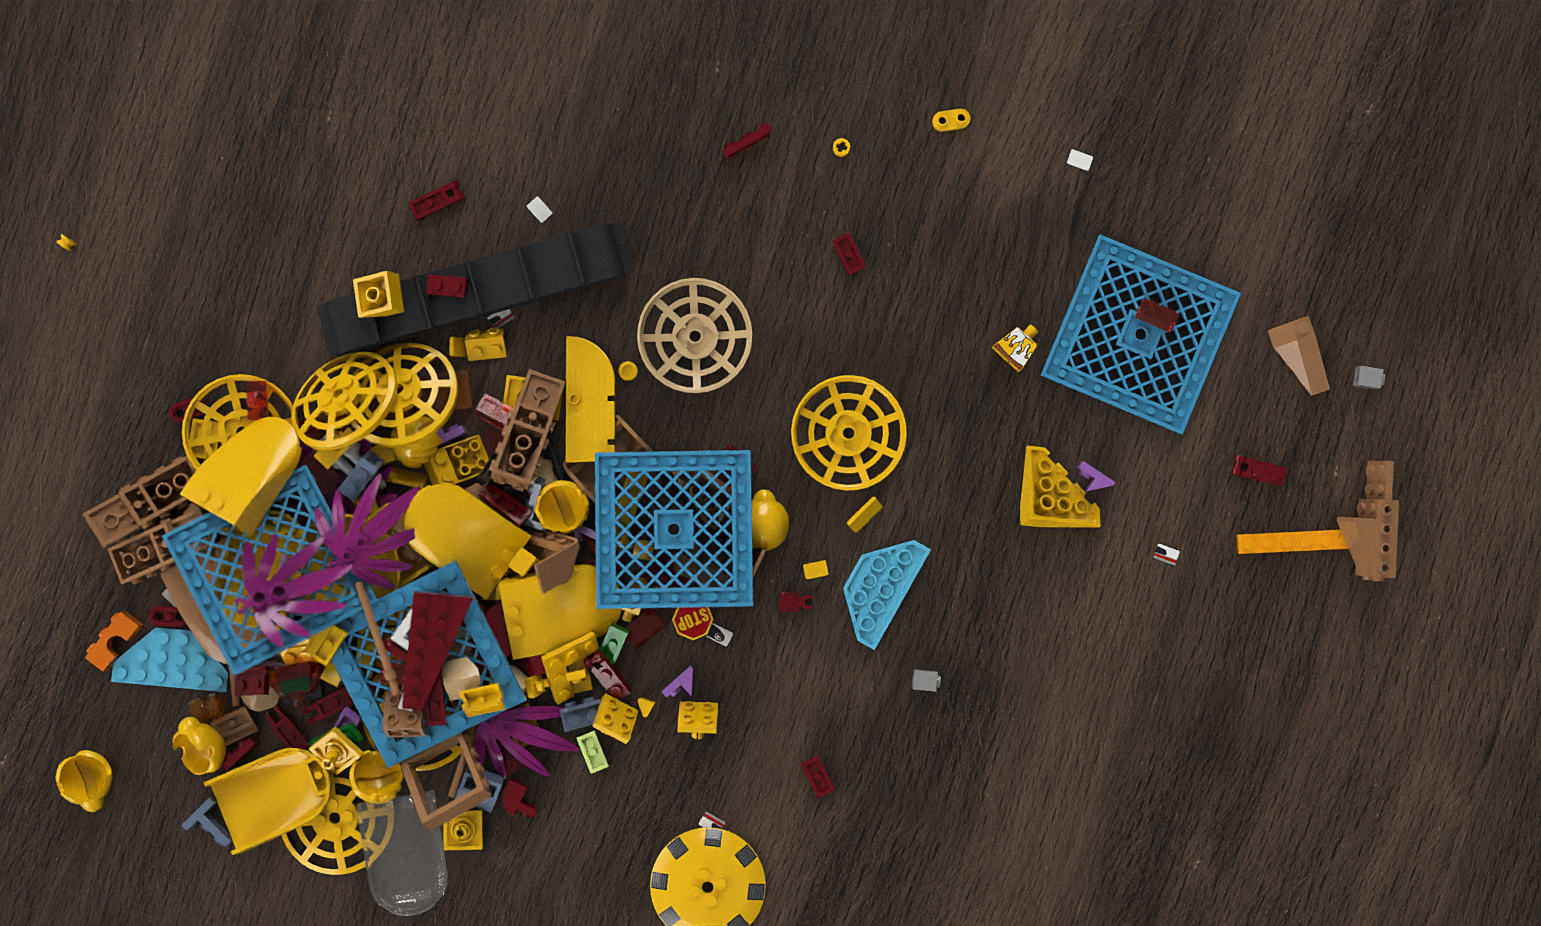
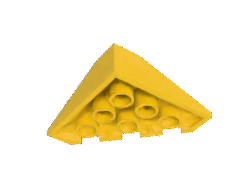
(1050, 497)

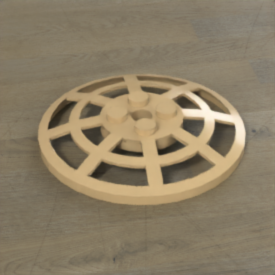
(688, 324)

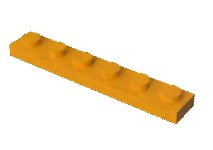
(1290, 541)

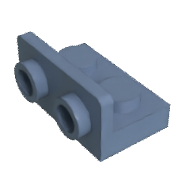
(579, 715)

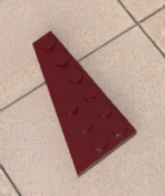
(431, 635)

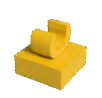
(536, 685)

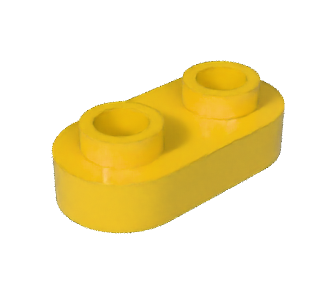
(952, 121)

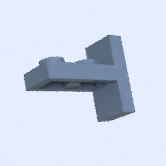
(361, 475)
(533, 520)
(209, 823)

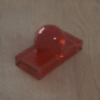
(257, 400)

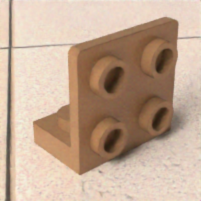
(401, 722)

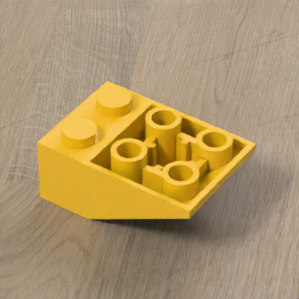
(457, 462)

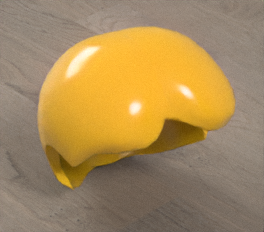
(769, 521)
(201, 745)
(85, 779)

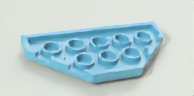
(880, 586)
(170, 660)

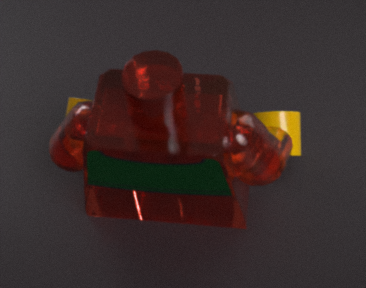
(296, 681)

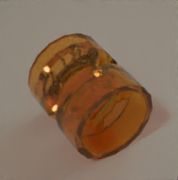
(208, 707)

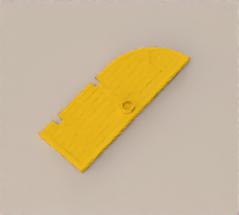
(588, 411)

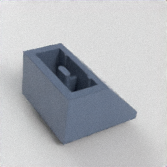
(468, 784)

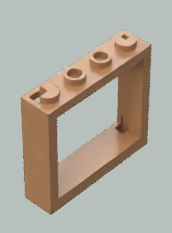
(434, 819)

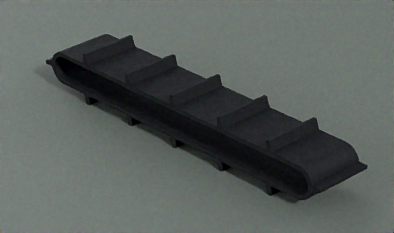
(493, 286)

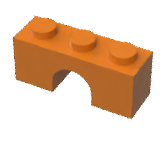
(102, 652)

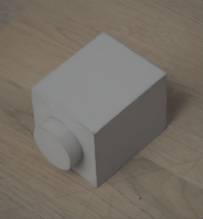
(1369, 377)
(925, 680)

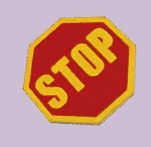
(692, 621)

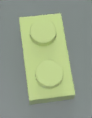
(592, 752)

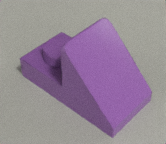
(454, 432)
(1098, 479)
(684, 679)
(348, 716)

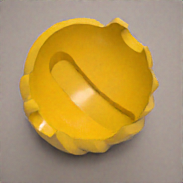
(419, 453)
(562, 506)
(373, 780)

